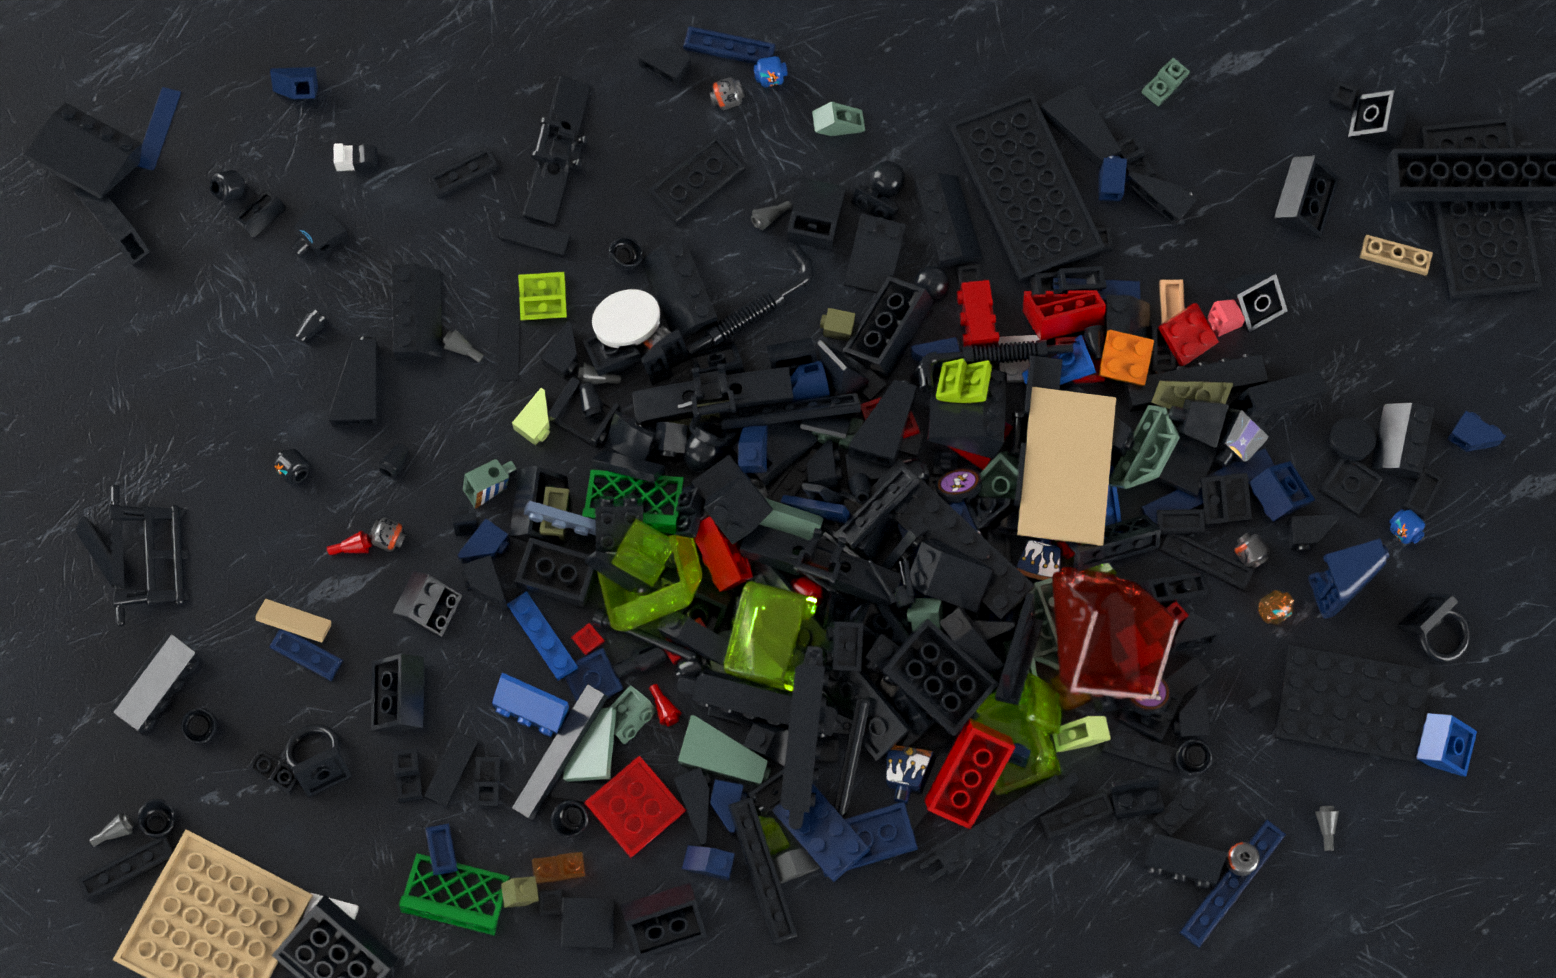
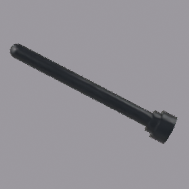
(602, 620)

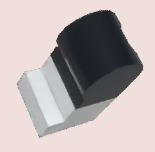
(355, 157)

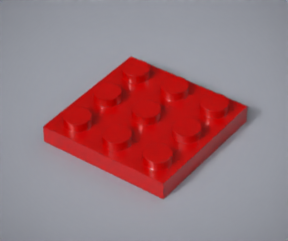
(635, 806)

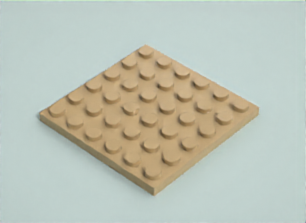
(212, 917)

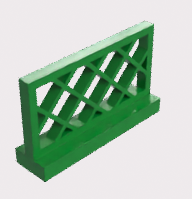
(661, 522)
(453, 914)

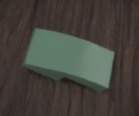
(1165, 82)

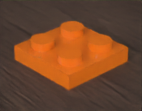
(1126, 357)

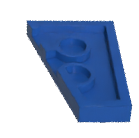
(1074, 364)

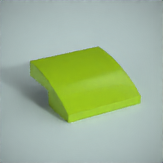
(542, 296)
(964, 382)

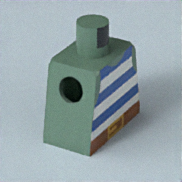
(487, 481)

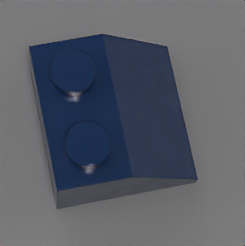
(1281, 491)

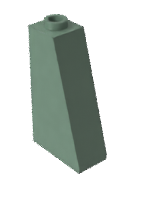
(792, 521)
(721, 755)

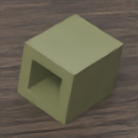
(838, 324)
(519, 892)

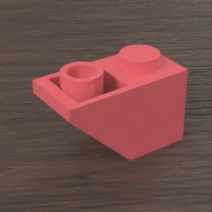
(1225, 317)

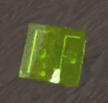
(643, 552)
(1044, 705)

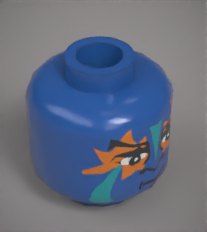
(770, 71)
(1407, 526)

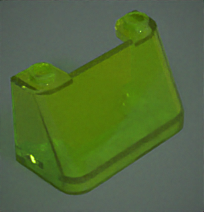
(767, 634)
(1012, 721)

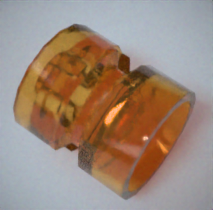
(1068, 700)

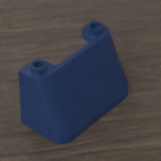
(1348, 575)

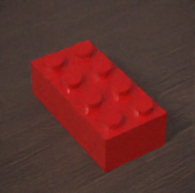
(969, 773)

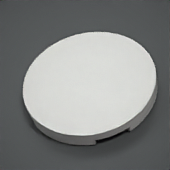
(626, 318)

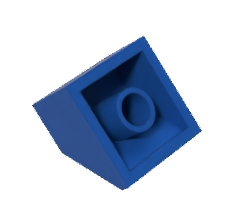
(1446, 744)

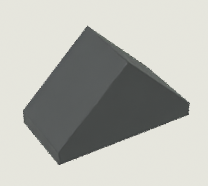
(794, 864)

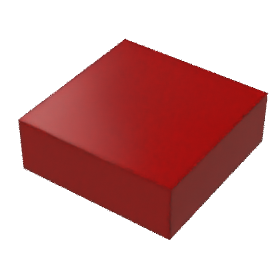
(587, 639)

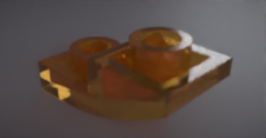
(558, 867)

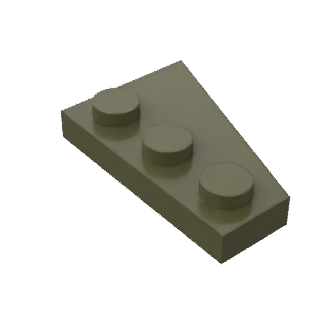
(1176, 392)

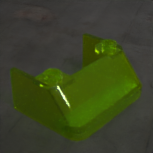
(629, 610)

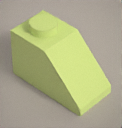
(533, 419)
(1082, 733)

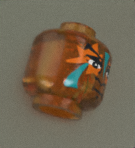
(1276, 607)

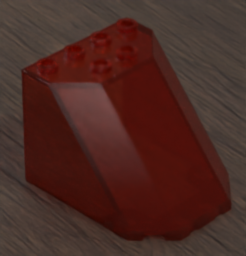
(1109, 635)

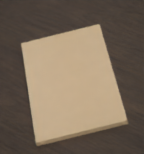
(1067, 466)

